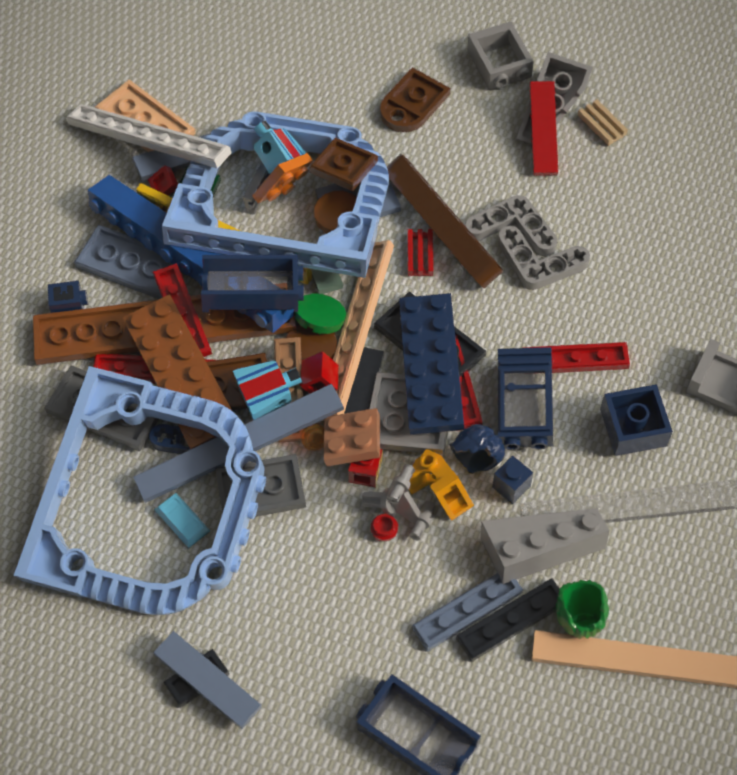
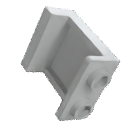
(715, 378)

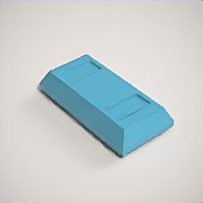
(182, 520)

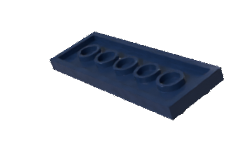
(431, 364)

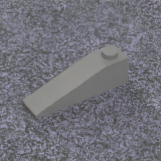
(570, 83)

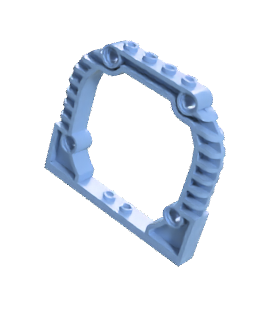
(342, 251)
(102, 400)

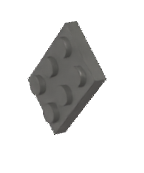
(282, 487)

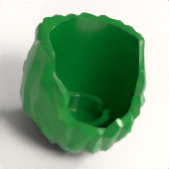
(582, 608)

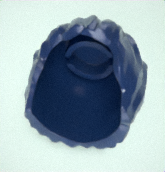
(478, 448)

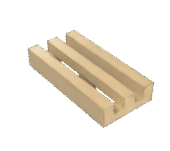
(605, 119)

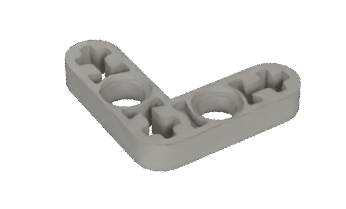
(511, 217)
(535, 267)

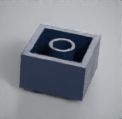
(636, 420)

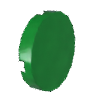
(320, 313)

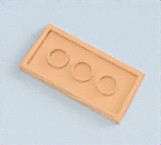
(135, 103)

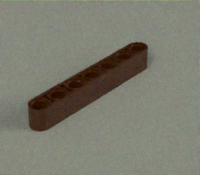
(443, 221)

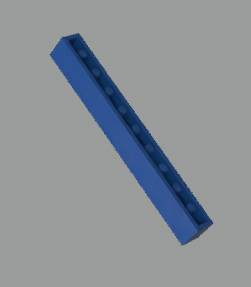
(144, 222)

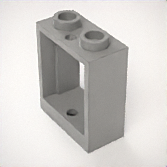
(494, 38)

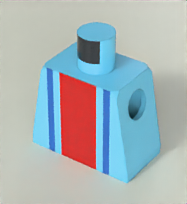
(275, 146)
(265, 387)

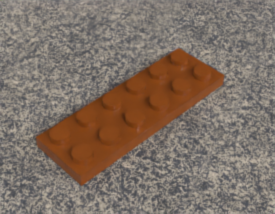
(174, 358)

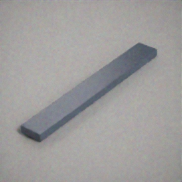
(262, 432)

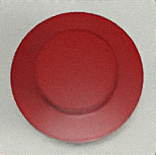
(384, 527)

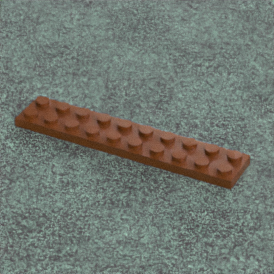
(103, 331)

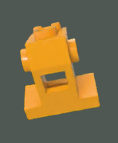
(447, 484)

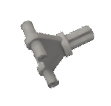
(399, 500)

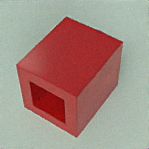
(319, 372)

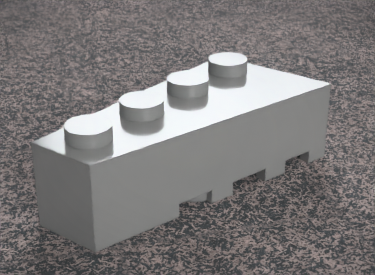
(542, 541)

